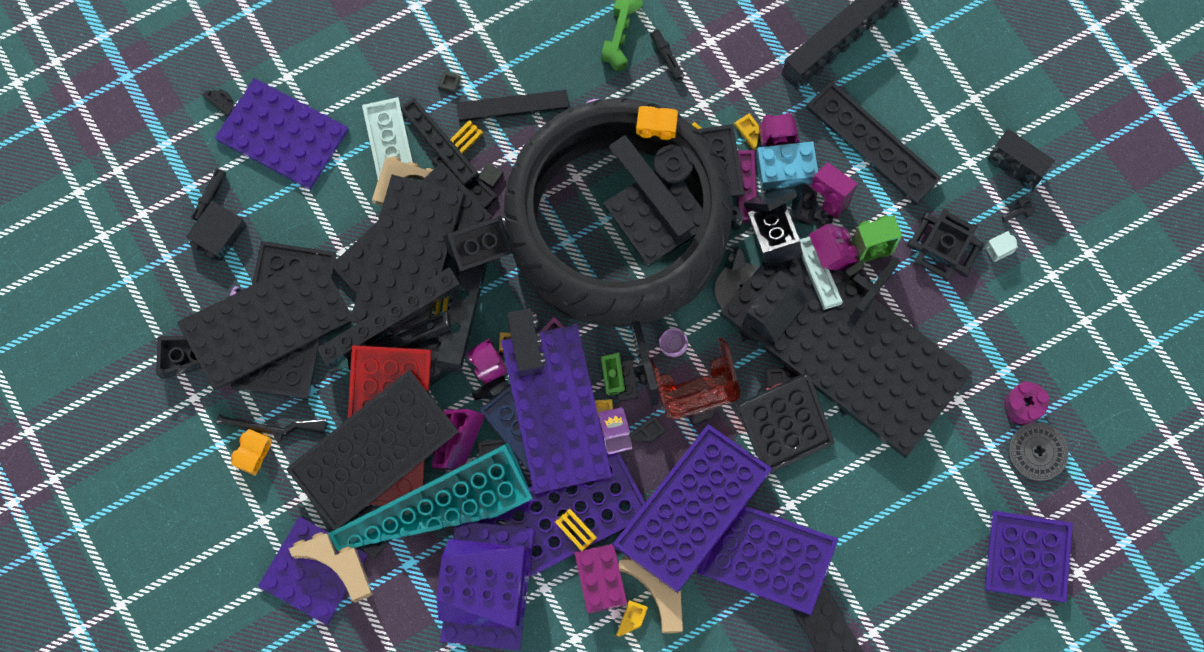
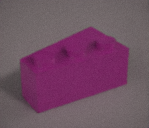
(457, 449)

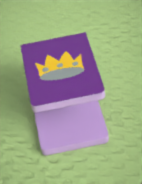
(615, 430)

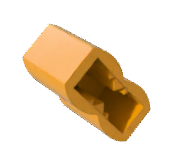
(657, 122)
(251, 452)

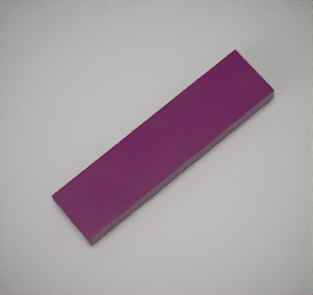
(748, 174)

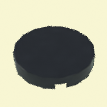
(673, 164)

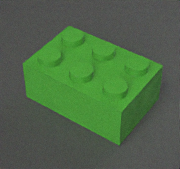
(876, 238)

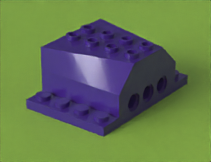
(485, 585)

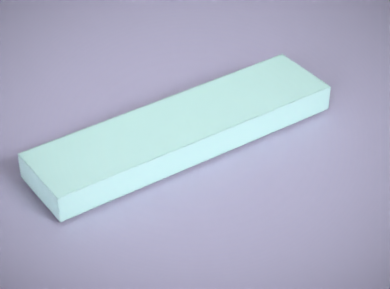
(820, 277)

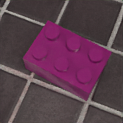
(600, 579)

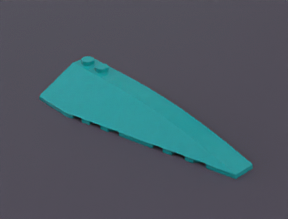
(465, 495)

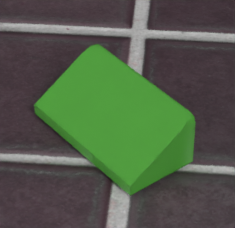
(612, 374)

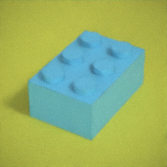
(786, 165)

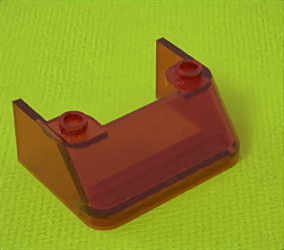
(701, 393)

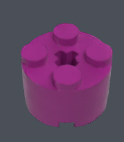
(778, 130)
(488, 362)
(1035, 397)

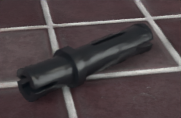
(664, 49)
(209, 193)

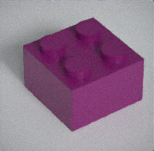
(834, 247)

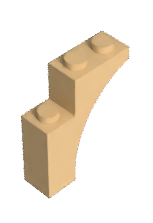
(345, 564)
(666, 599)

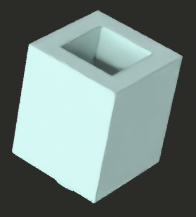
(1001, 246)

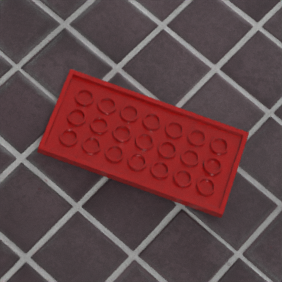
(370, 374)

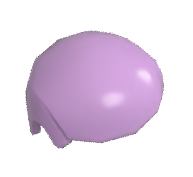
(673, 342)

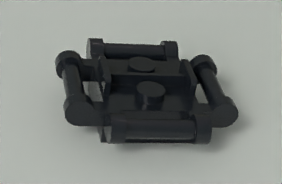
(946, 244)

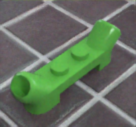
(611, 50)

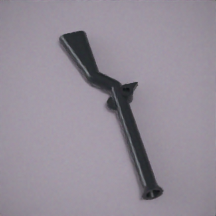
(315, 425)

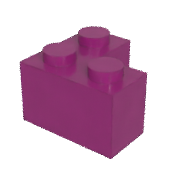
(836, 189)

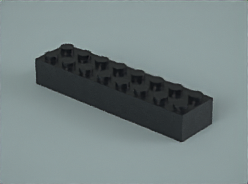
(833, 39)

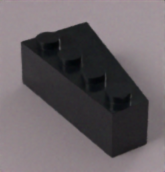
(174, 357)

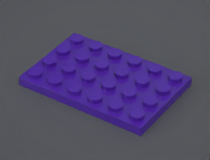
(282, 133)
(771, 559)

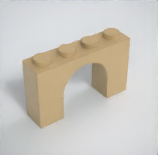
(394, 166)

